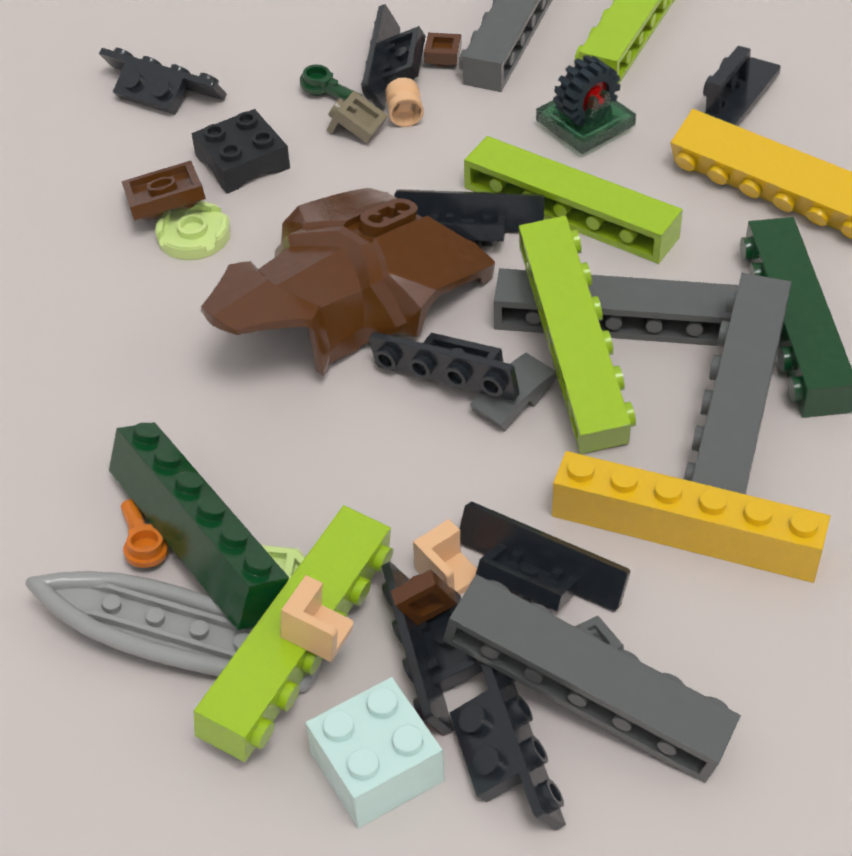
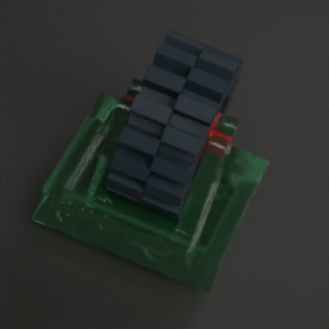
(586, 107)

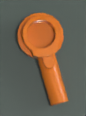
(144, 543)

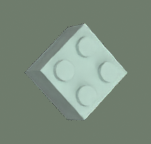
(375, 751)

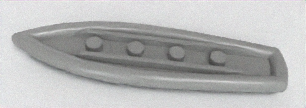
(146, 618)

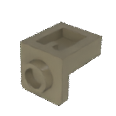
(357, 116)

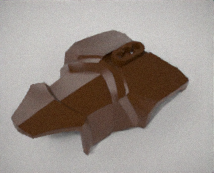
(346, 272)

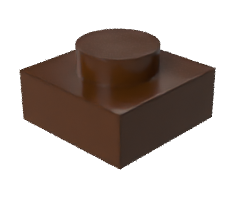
(442, 49)
(423, 597)

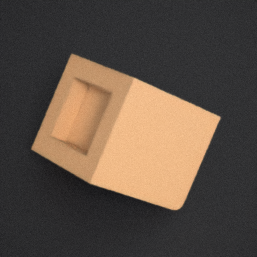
(442, 554)
(312, 624)

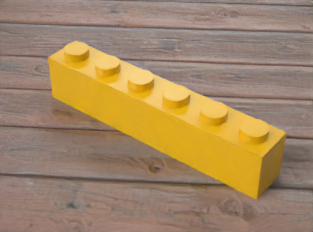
(765, 170)
(690, 516)

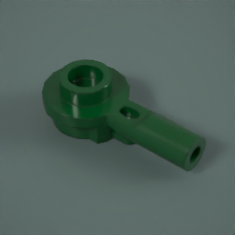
(319, 80)

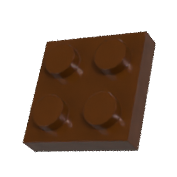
(163, 191)

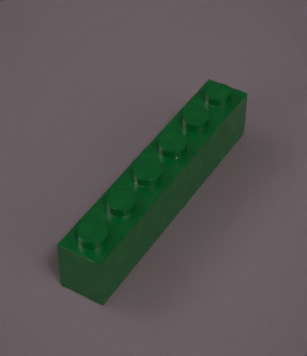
(809, 338)
(196, 523)

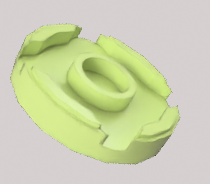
(193, 231)

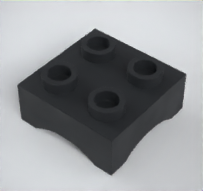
(240, 149)

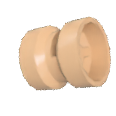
(404, 102)

